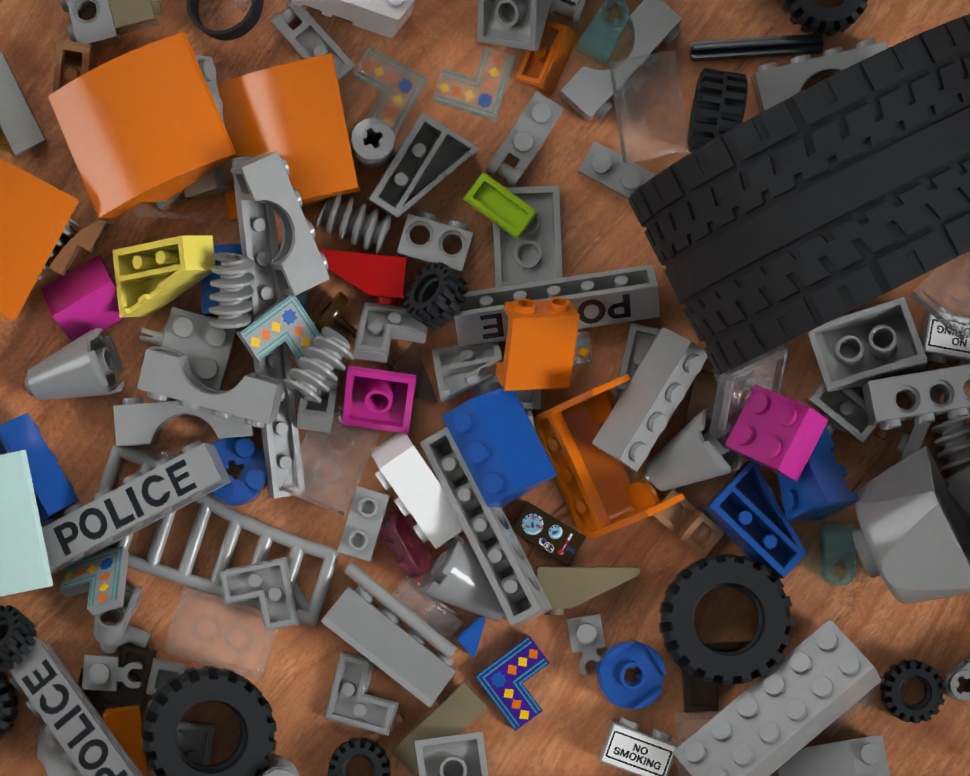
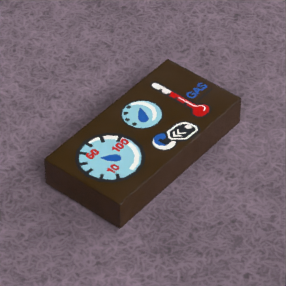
(548, 534)

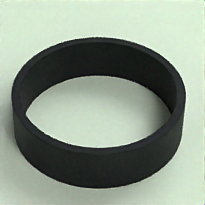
(234, 32)

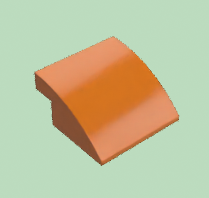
(302, 117)
(142, 126)
(30, 227)

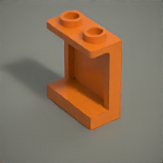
(538, 344)

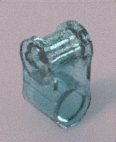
(601, 34)
(835, 546)

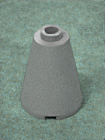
(78, 370)
(692, 457)
(461, 581)

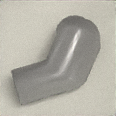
(132, 635)

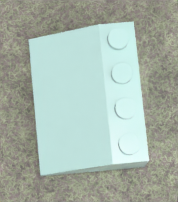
(22, 544)

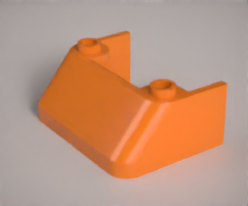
(589, 479)

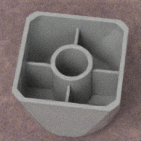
(913, 532)

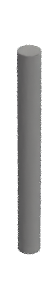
(400, 610)

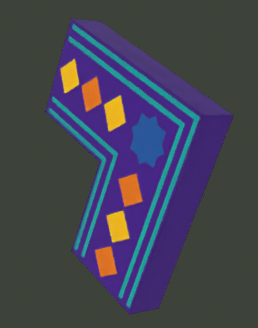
(505, 679)

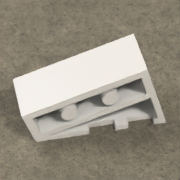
(377, 16)
(417, 489)

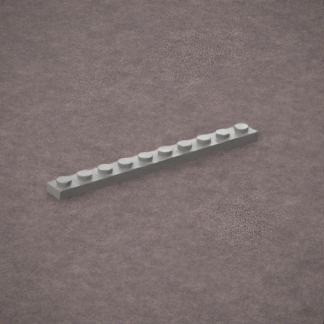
(260, 244)

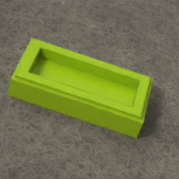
(500, 205)

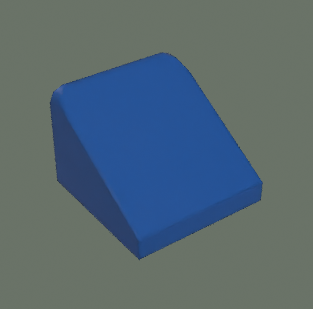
(471, 635)

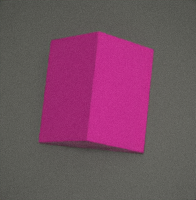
(84, 299)
(378, 399)

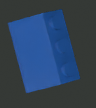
(499, 446)
(50, 485)

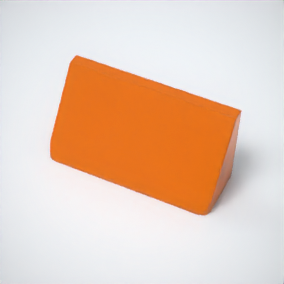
(545, 66)
(127, 726)

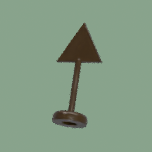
(408, 363)

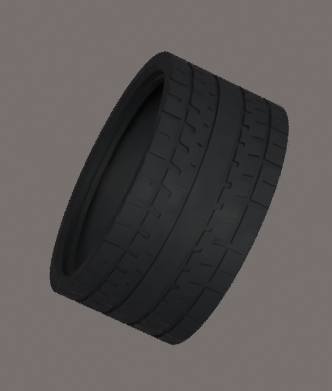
(819, 199)

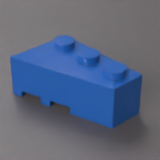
(820, 487)
(755, 522)

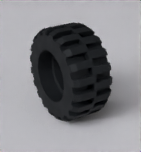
(772, 614)
(205, 685)

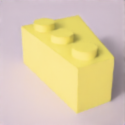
(159, 272)

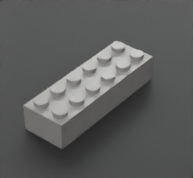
(782, 709)

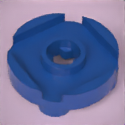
(253, 477)
(649, 678)

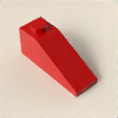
(372, 274)

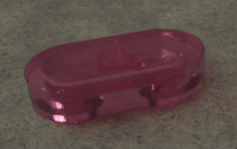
(406, 545)

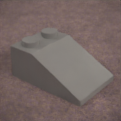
(512, 22)
(868, 346)
(452, 755)
(842, 758)

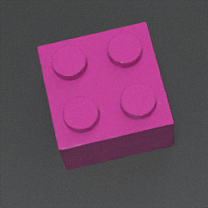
(776, 432)

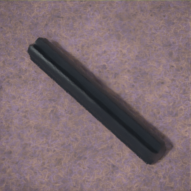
(756, 47)

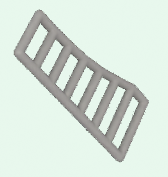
(236, 522)

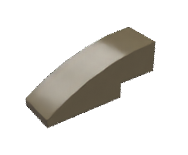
(446, 719)

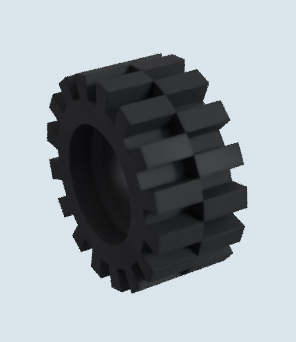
(435, 295)
(15, 636)
(933, 691)
(359, 748)

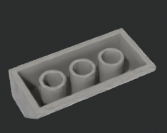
(650, 399)
(389, 645)

